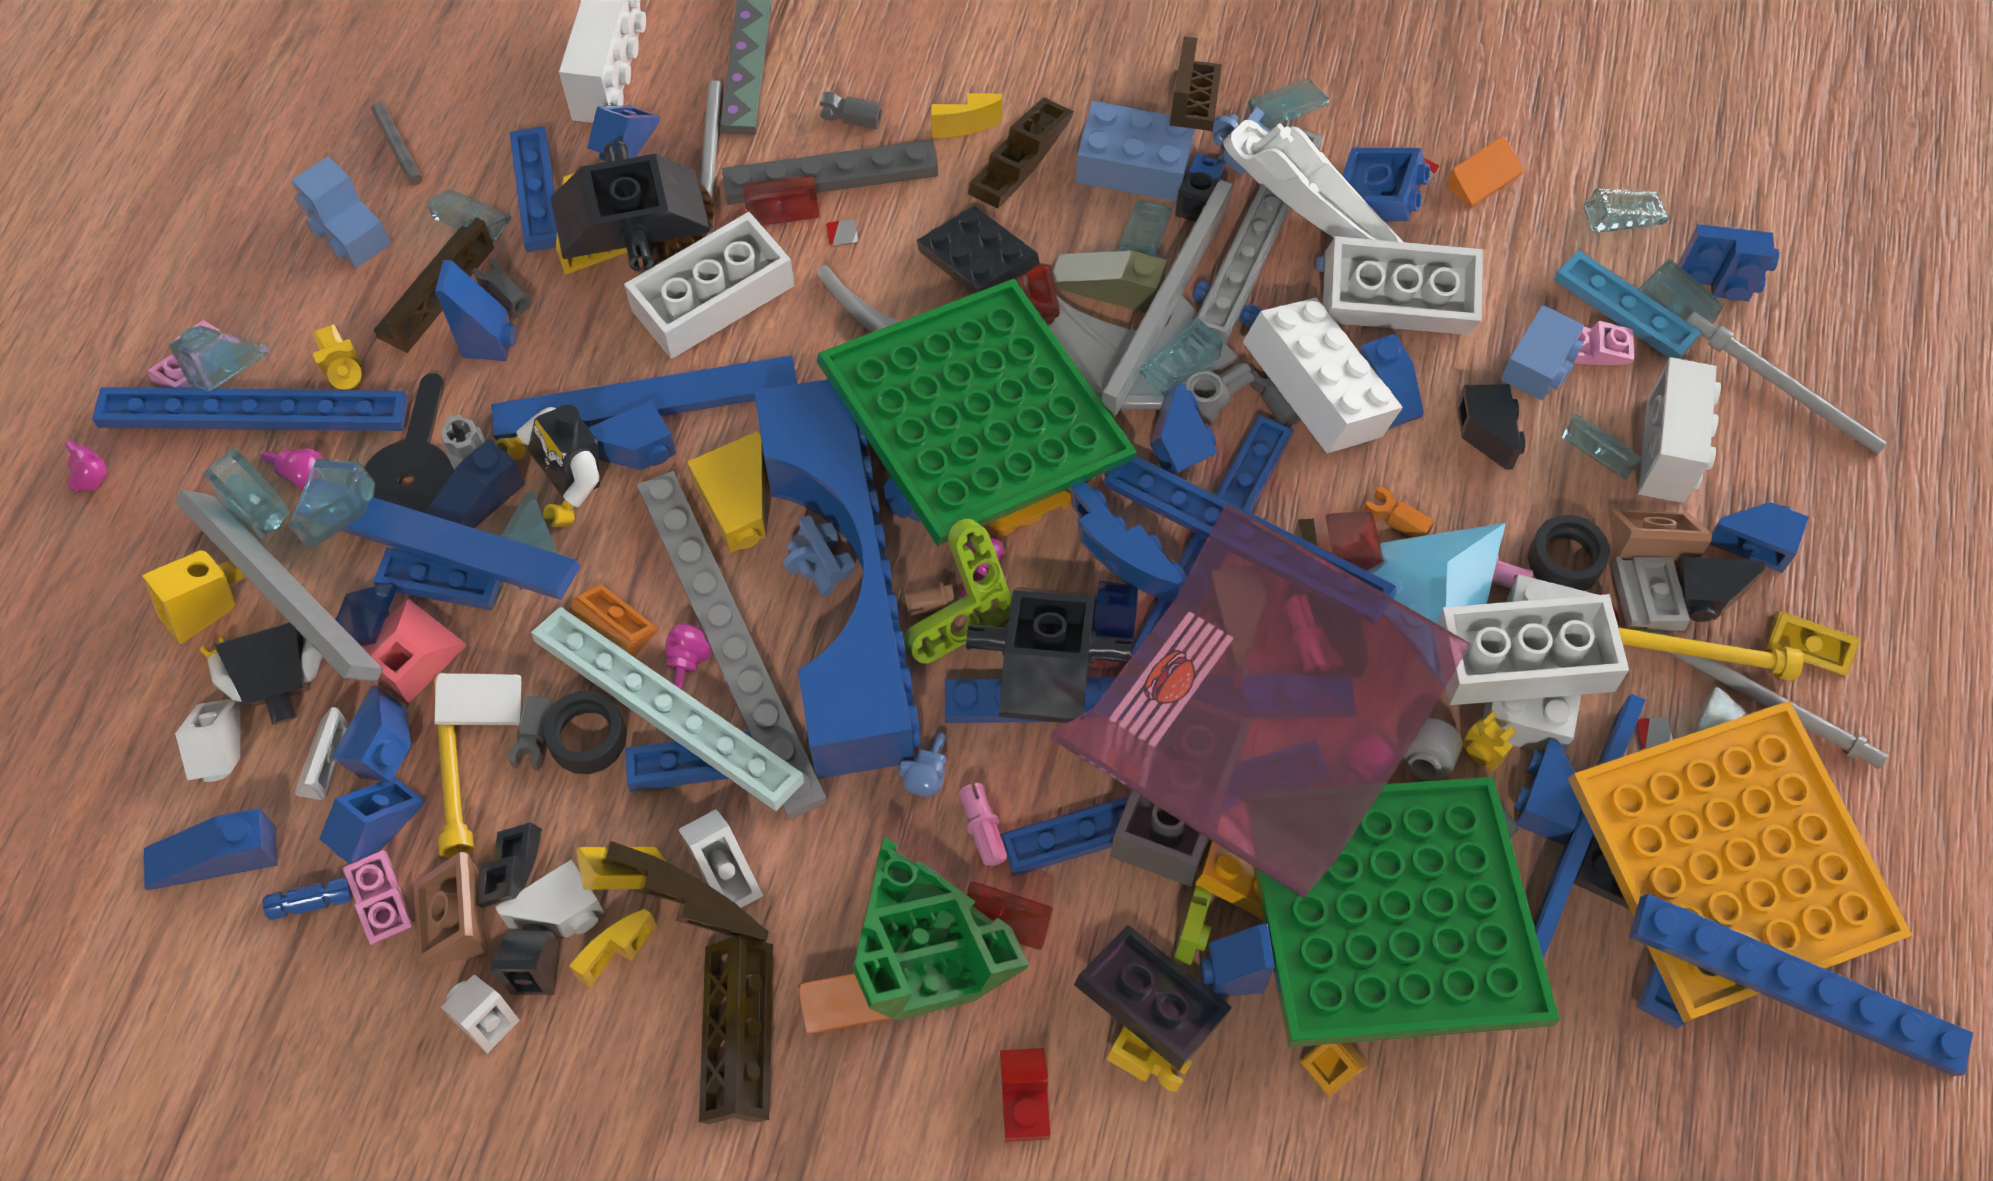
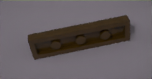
(1189, 78)
(419, 303)
(743, 1027)

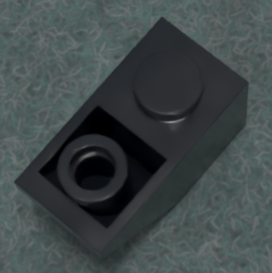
(1490, 422)

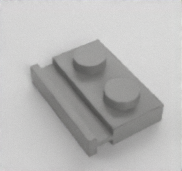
(1650, 593)

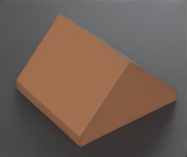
(1657, 534)
(446, 913)

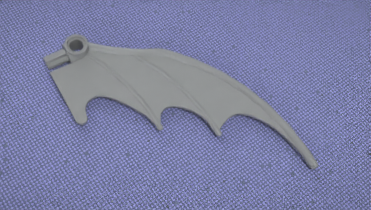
(1097, 350)

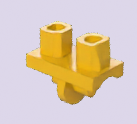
(337, 358)

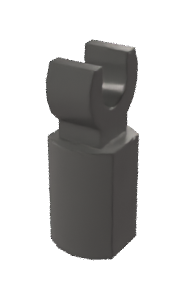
(851, 110)
(504, 288)
(1275, 401)
(530, 731)

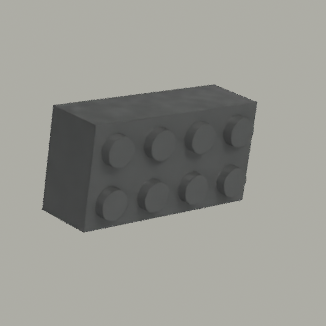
(1158, 841)

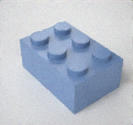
(1133, 151)

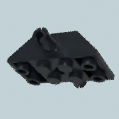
(627, 206)
(1047, 653)

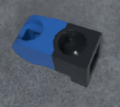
(1198, 186)

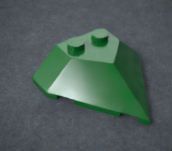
(927, 942)

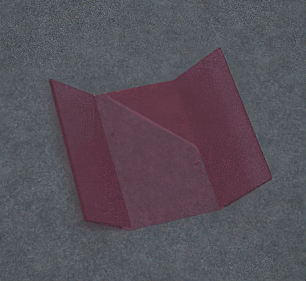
(1269, 701)

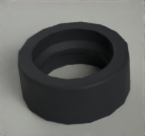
(1575, 529)
(574, 705)

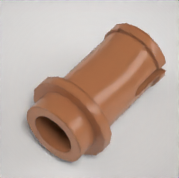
(929, 599)

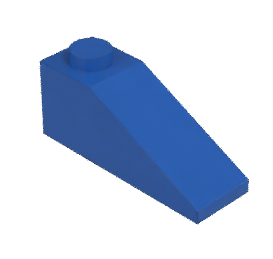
(474, 316)
(212, 850)

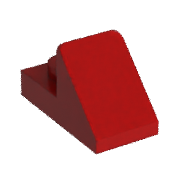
(1025, 1095)

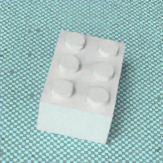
(1679, 430)

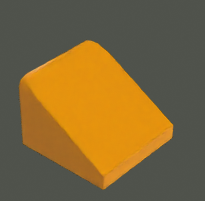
(1334, 1065)

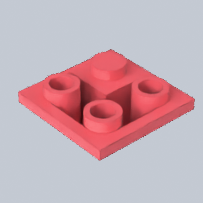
(412, 650)

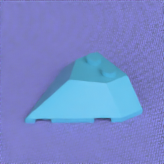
(1442, 568)

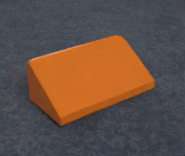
(1484, 172)
(613, 618)
(835, 1004)

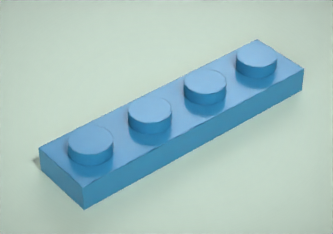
(1627, 305)

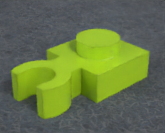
(1194, 933)

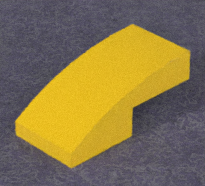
(957, 120)
(623, 937)

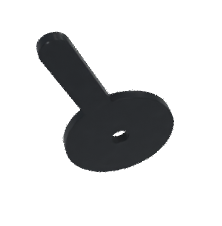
(414, 456)

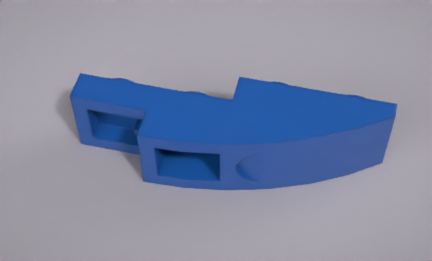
(1125, 552)

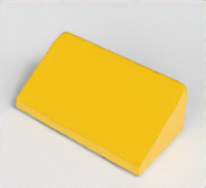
(1818, 643)
(602, 876)

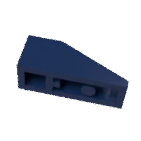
(477, 486)

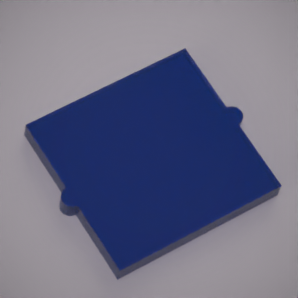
(365, 612)

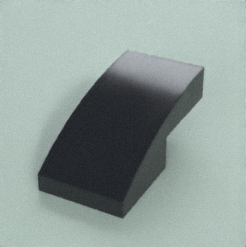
(511, 867)

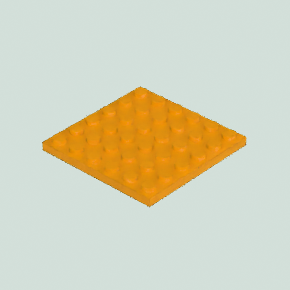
(1743, 835)

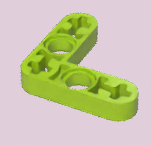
(979, 596)

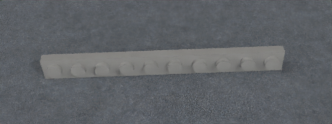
(728, 635)

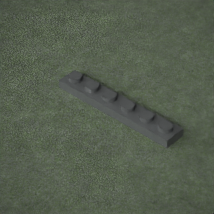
(840, 169)

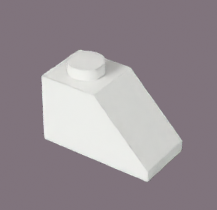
(210, 740)
(720, 858)
(555, 903)
(479, 1012)

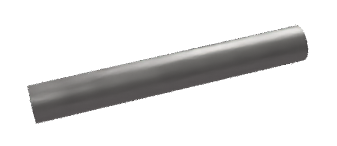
(396, 143)

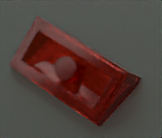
(782, 200)
(1040, 290)
(1355, 538)
(1026, 917)

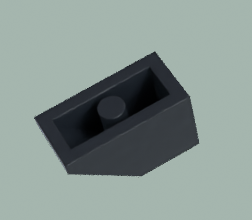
(1715, 584)
(527, 961)

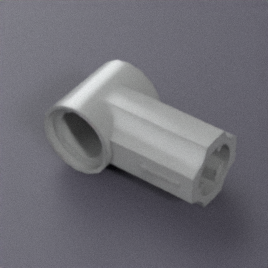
(460, 438)

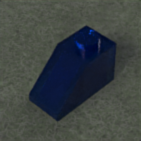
(1115, 610)

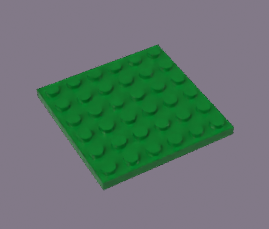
(975, 409)
(1411, 926)

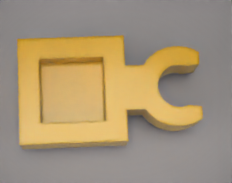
(1488, 742)
(1141, 1060)

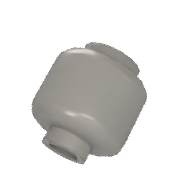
(1434, 750)

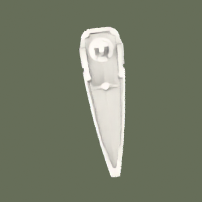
(1305, 180)

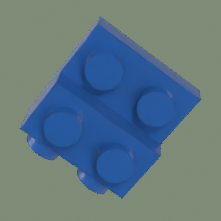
(1388, 179)
(1730, 260)

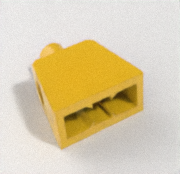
(192, 593)

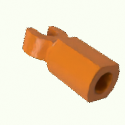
(1399, 514)

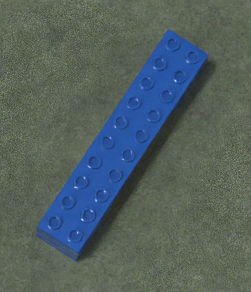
(860, 686)

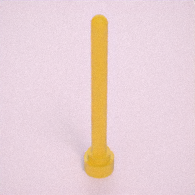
(1783, 663)
(455, 834)

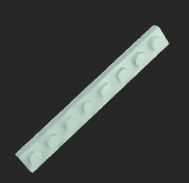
(669, 708)

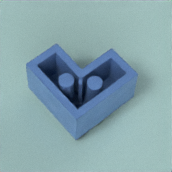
(338, 214)
(1544, 354)

